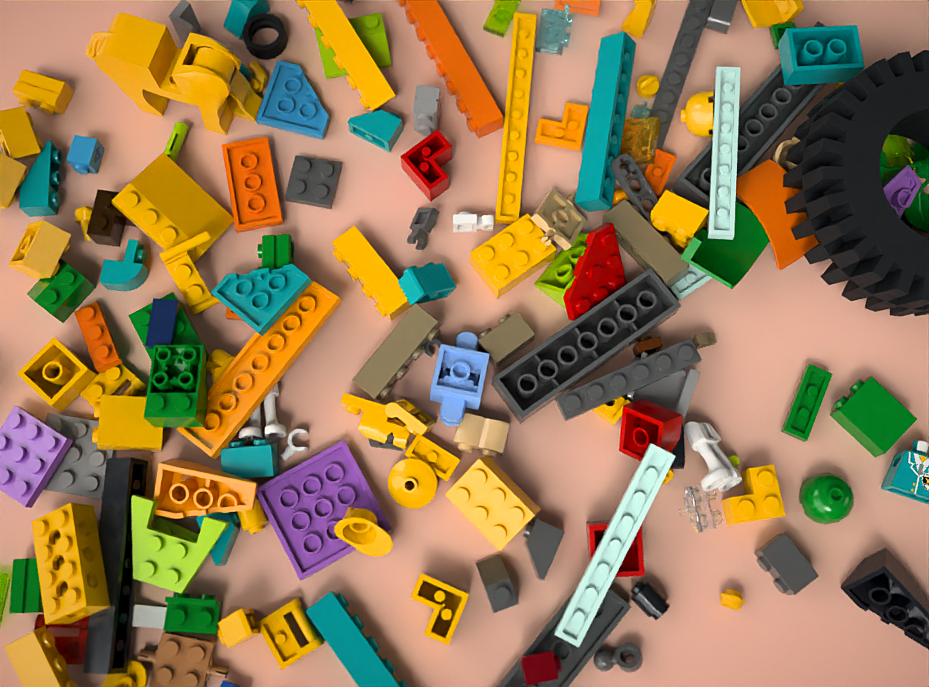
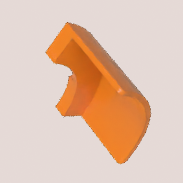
(765, 195)

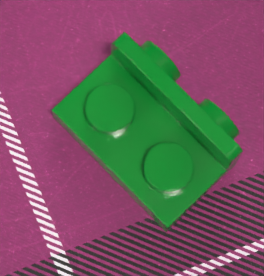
(192, 614)

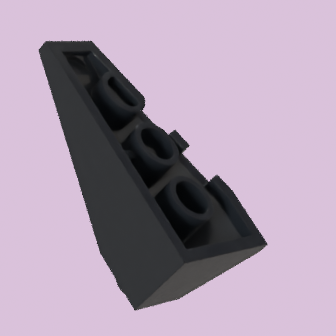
(890, 592)

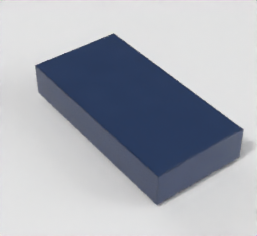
(162, 322)

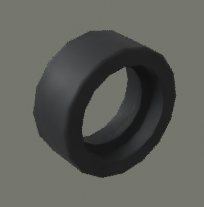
(259, 22)

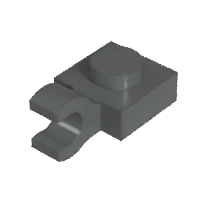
(422, 223)

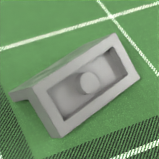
(184, 20)

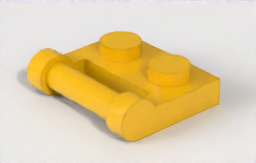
(110, 383)
(415, 418)
(281, 637)

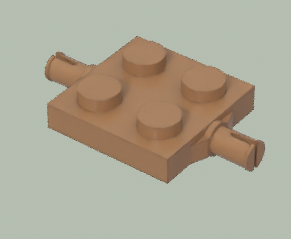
(182, 661)

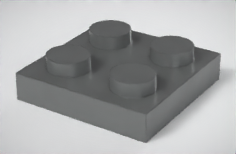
(313, 182)

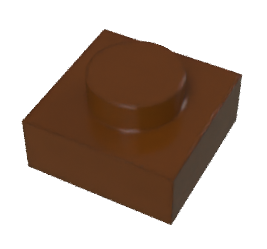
(648, 345)

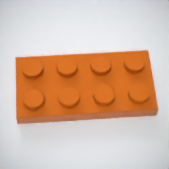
(252, 184)

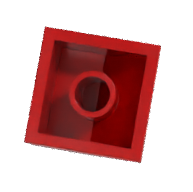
(646, 424)
(634, 559)

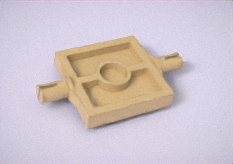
(559, 219)

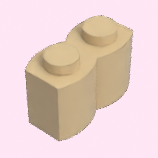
(482, 435)

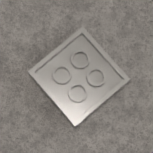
(83, 465)

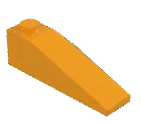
(198, 490)

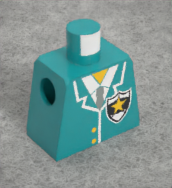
(910, 473)

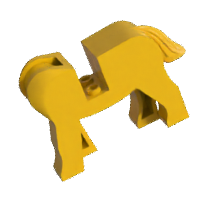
(153, 70)

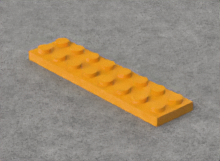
(259, 369)

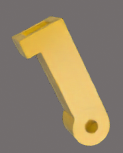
(639, 18)

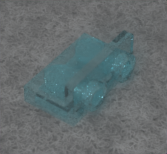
(552, 31)

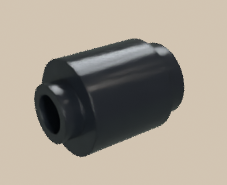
(649, 599)

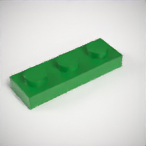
(806, 402)

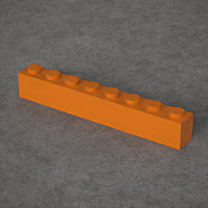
(454, 65)

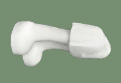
(272, 430)
(721, 471)

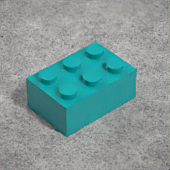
(820, 54)

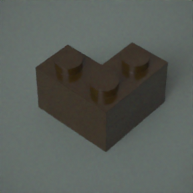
(106, 220)

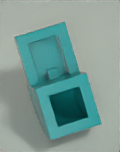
(126, 274)

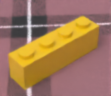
(371, 272)
(38, 660)

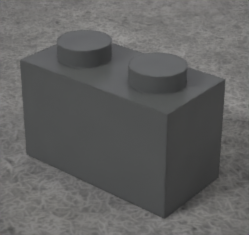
(785, 564)

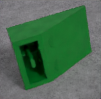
(177, 387)

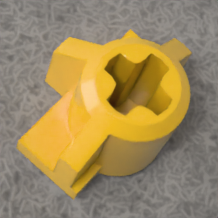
(218, 362)

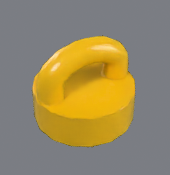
(647, 86)

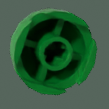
(826, 498)

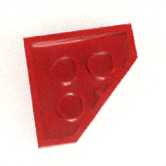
(596, 273)

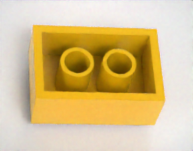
(512, 256)
(492, 502)

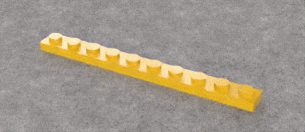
(515, 119)

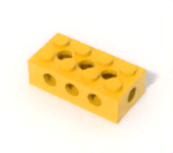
(70, 564)

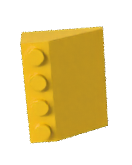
(171, 207)

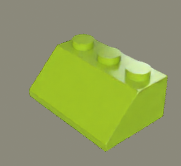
(373, 36)
(559, 273)

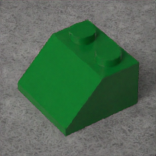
(62, 292)

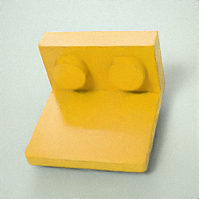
(772, 12)

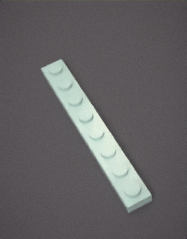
(724, 153)
(614, 545)

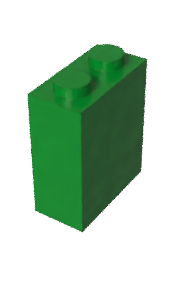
(872, 416)

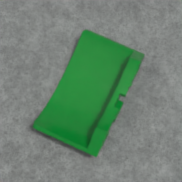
(729, 259)

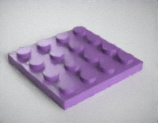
(310, 502)

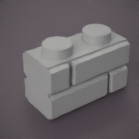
(426, 109)

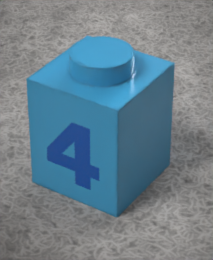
(85, 155)

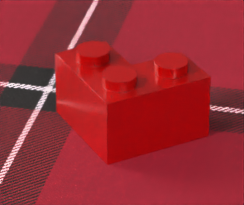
(424, 164)

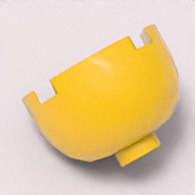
(699, 114)

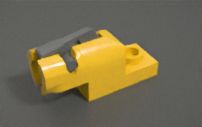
(376, 425)

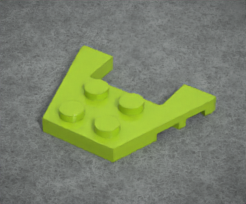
(165, 557)

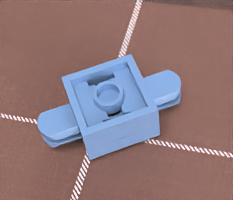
(459, 378)

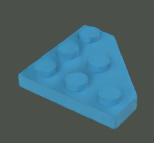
(292, 103)

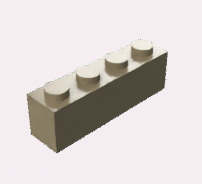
(646, 244)
(397, 352)

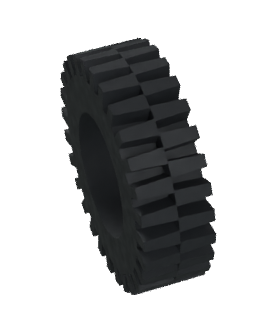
(845, 191)

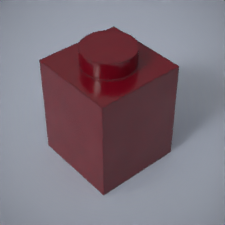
(540, 667)

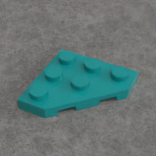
(262, 294)

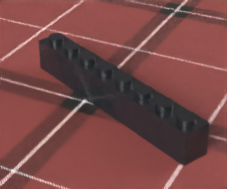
(111, 628)

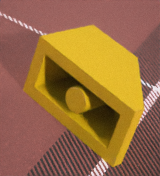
(238, 627)

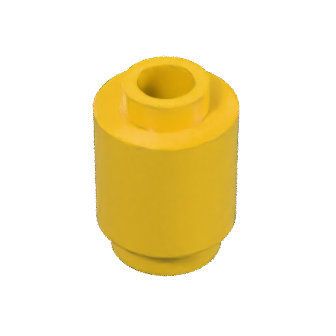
(253, 519)

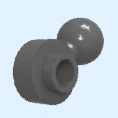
(605, 660)

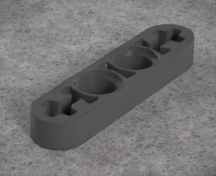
(645, 191)

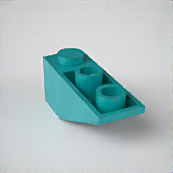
(40, 187)

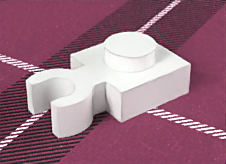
(470, 222)

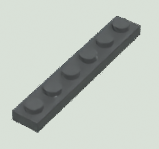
(628, 379)

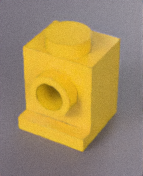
(612, 413)

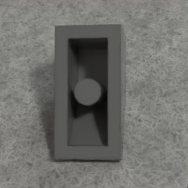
(542, 545)
(497, 583)

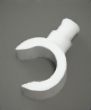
(290, 450)

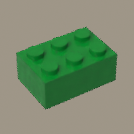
(185, 331)

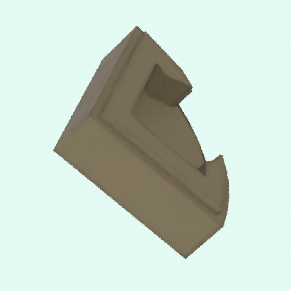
(704, 340)

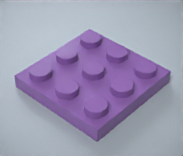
(28, 455)

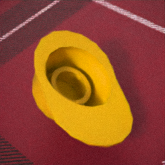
(362, 532)

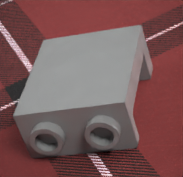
(670, 392)

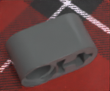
(721, 15)

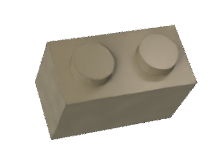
(505, 339)

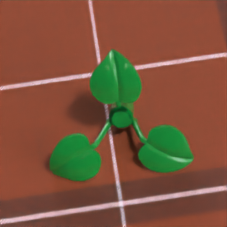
(918, 211)

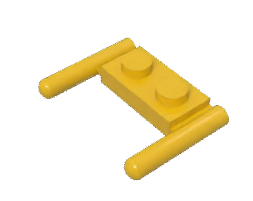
(186, 274)

